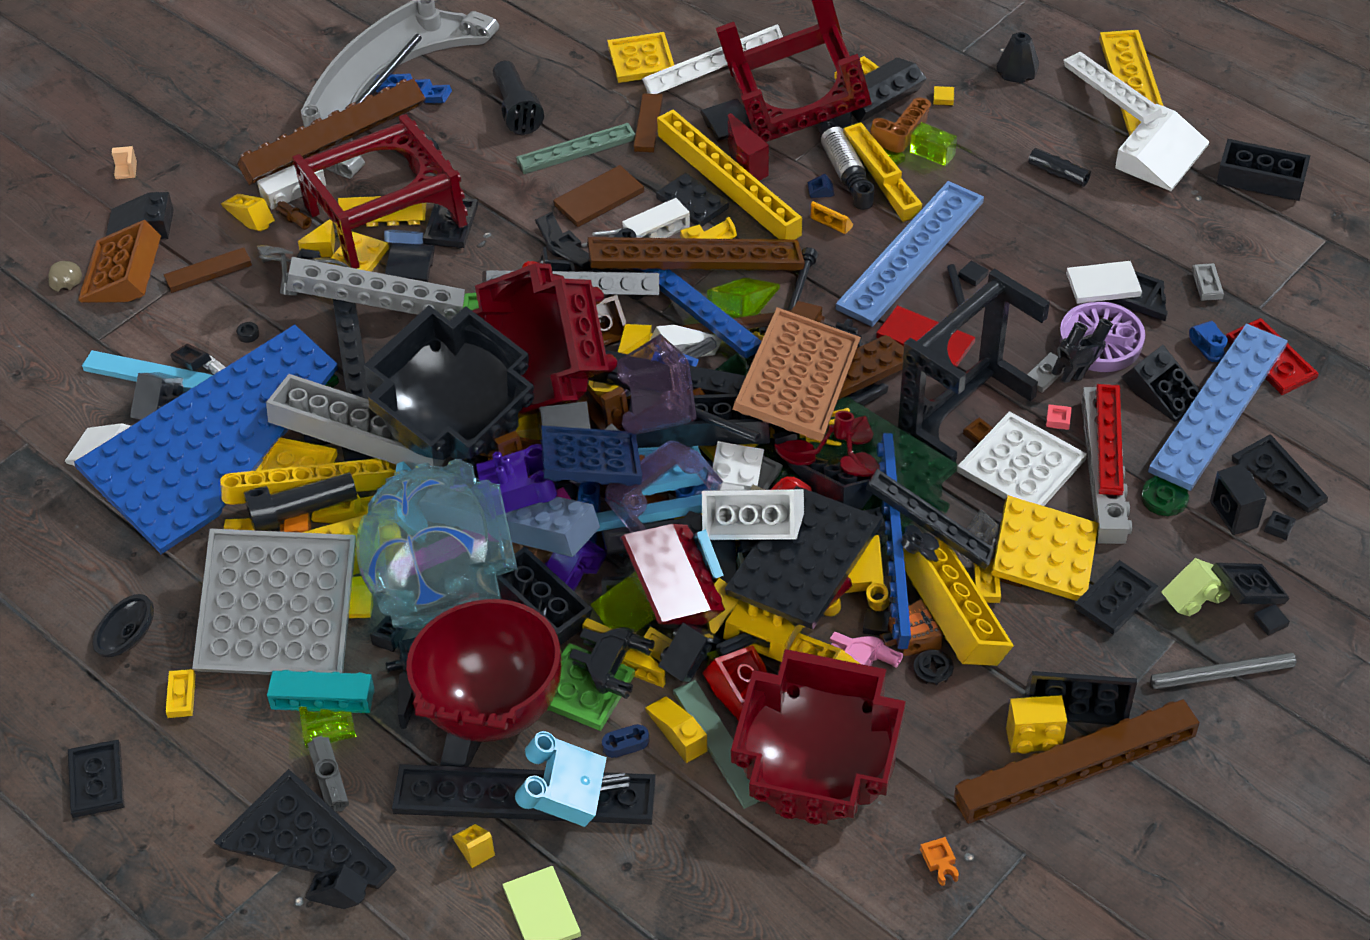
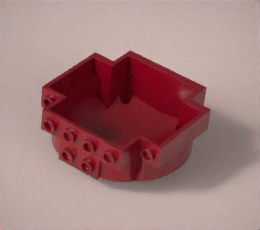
(554, 324)
(818, 737)

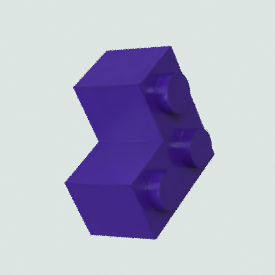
(571, 569)

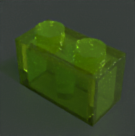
(933, 144)

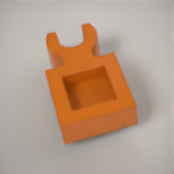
(941, 858)

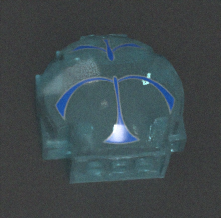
(433, 542)

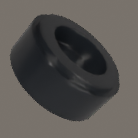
(247, 332)

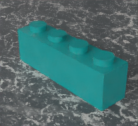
(321, 691)

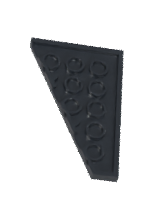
(303, 832)

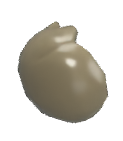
(64, 275)

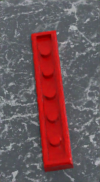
(1109, 440)

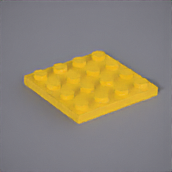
(1045, 548)

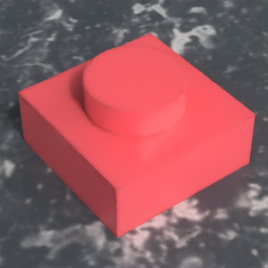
(1058, 417)

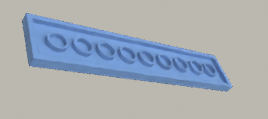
(909, 254)
(1217, 407)

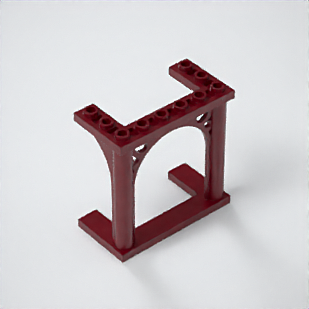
(849, 74)
(419, 152)

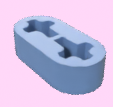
(403, 236)

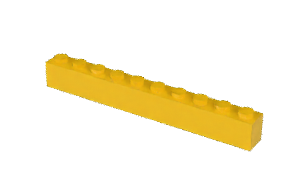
(729, 176)

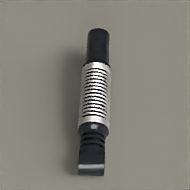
(846, 160)

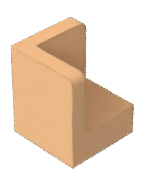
(124, 162)

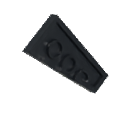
(1278, 470)

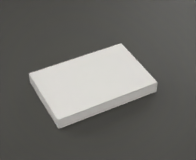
(1103, 282)

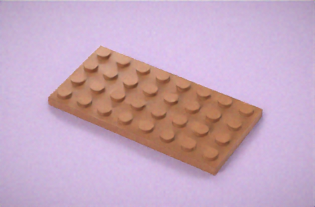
(797, 374)

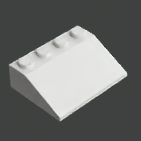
(1161, 150)

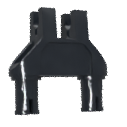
(1080, 352)
(608, 655)

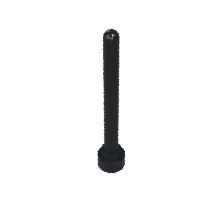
(810, 256)

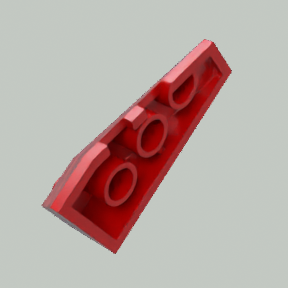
(731, 676)

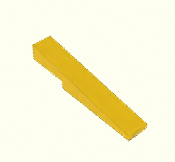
(884, 172)

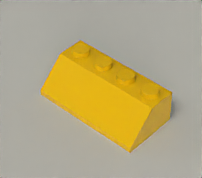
(411, 214)

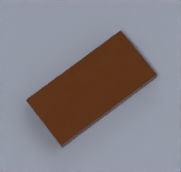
(598, 196)

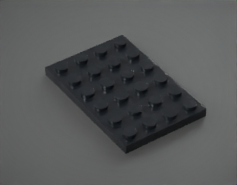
(805, 573)

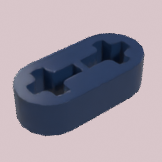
(625, 741)

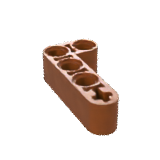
(897, 135)

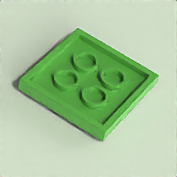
(578, 695)

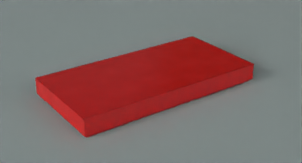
(907, 324)
(1289, 370)

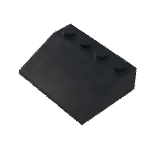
(1086, 697)

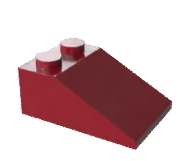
(748, 148)

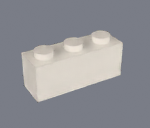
(282, 186)
(660, 221)

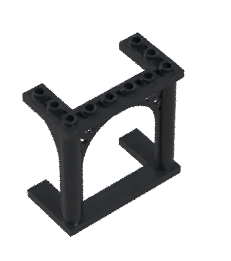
(930, 358)

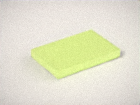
(541, 907)

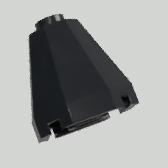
(1018, 59)

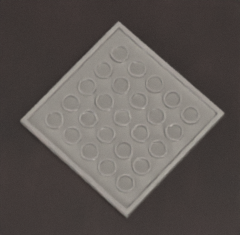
(274, 602)

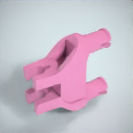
(866, 649)

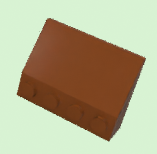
(121, 265)

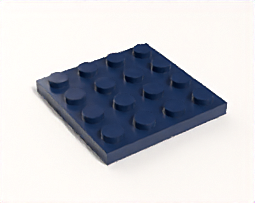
(590, 455)

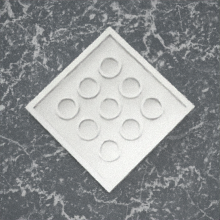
(1021, 461)

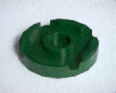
(1164, 497)

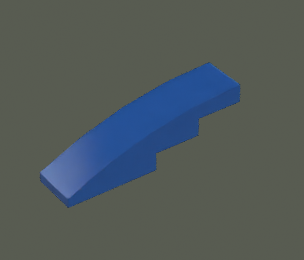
(432, 93)

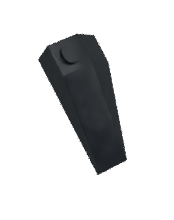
(834, 482)

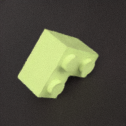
(1193, 587)

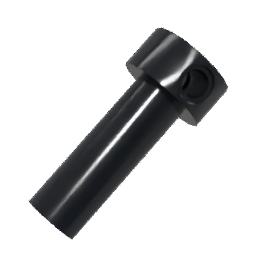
(520, 107)
(268, 509)

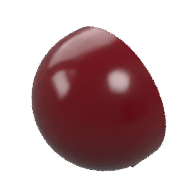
(485, 669)

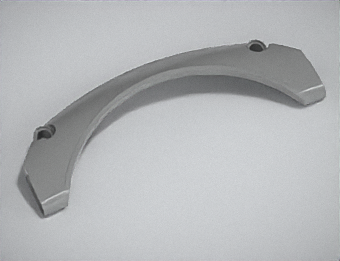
(377, 46)

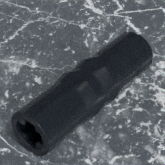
(1060, 167)

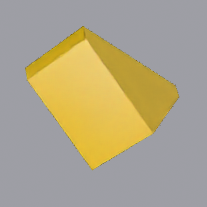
(320, 239)
(475, 844)

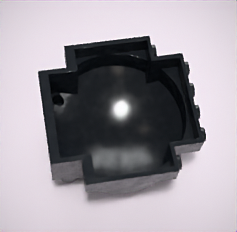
(449, 385)

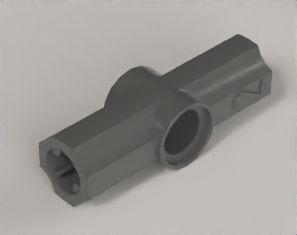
(325, 762)

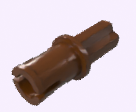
(293, 215)

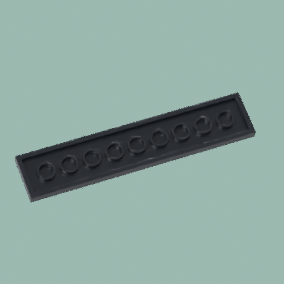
(492, 794)

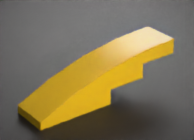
(342, 511)
(645, 666)

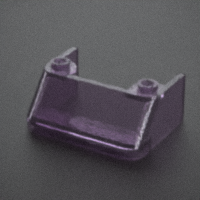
(630, 502)

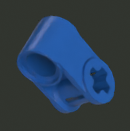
(1209, 340)

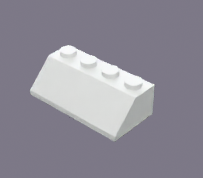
(752, 514)

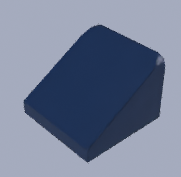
(821, 187)

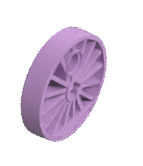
(1123, 340)

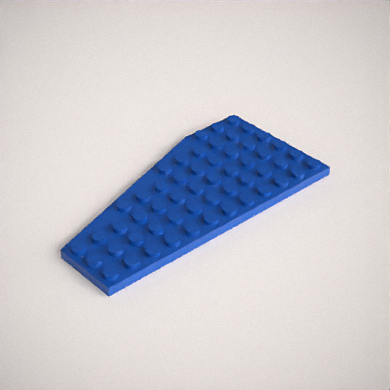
(171, 462)

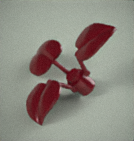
(845, 427)

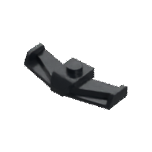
(561, 243)

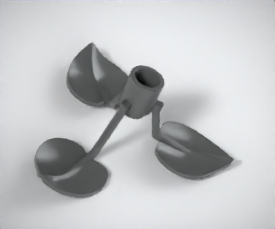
(266, 255)

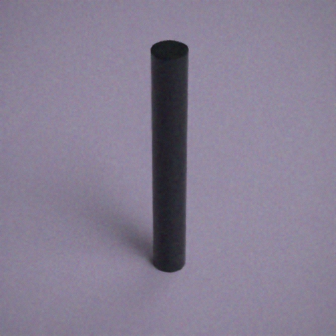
(956, 284)

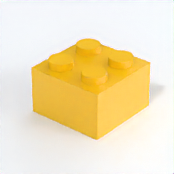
(1035, 723)

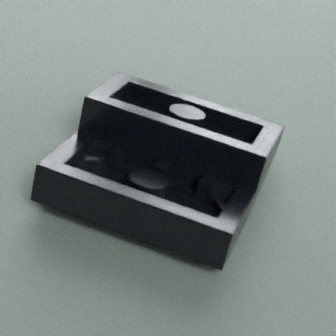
(717, 117)
(410, 261)

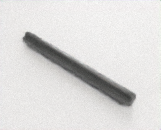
(1223, 670)

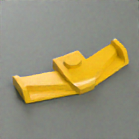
(724, 230)

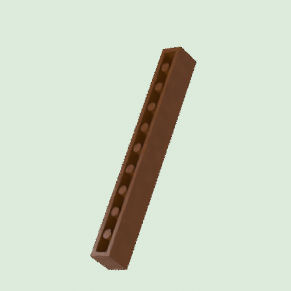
(331, 130)
(1075, 760)

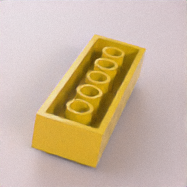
(958, 607)

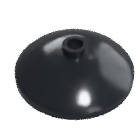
(124, 626)

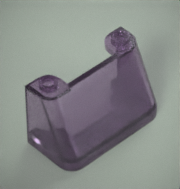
(658, 387)

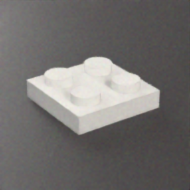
(738, 464)

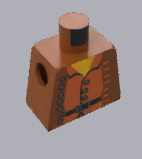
(924, 631)

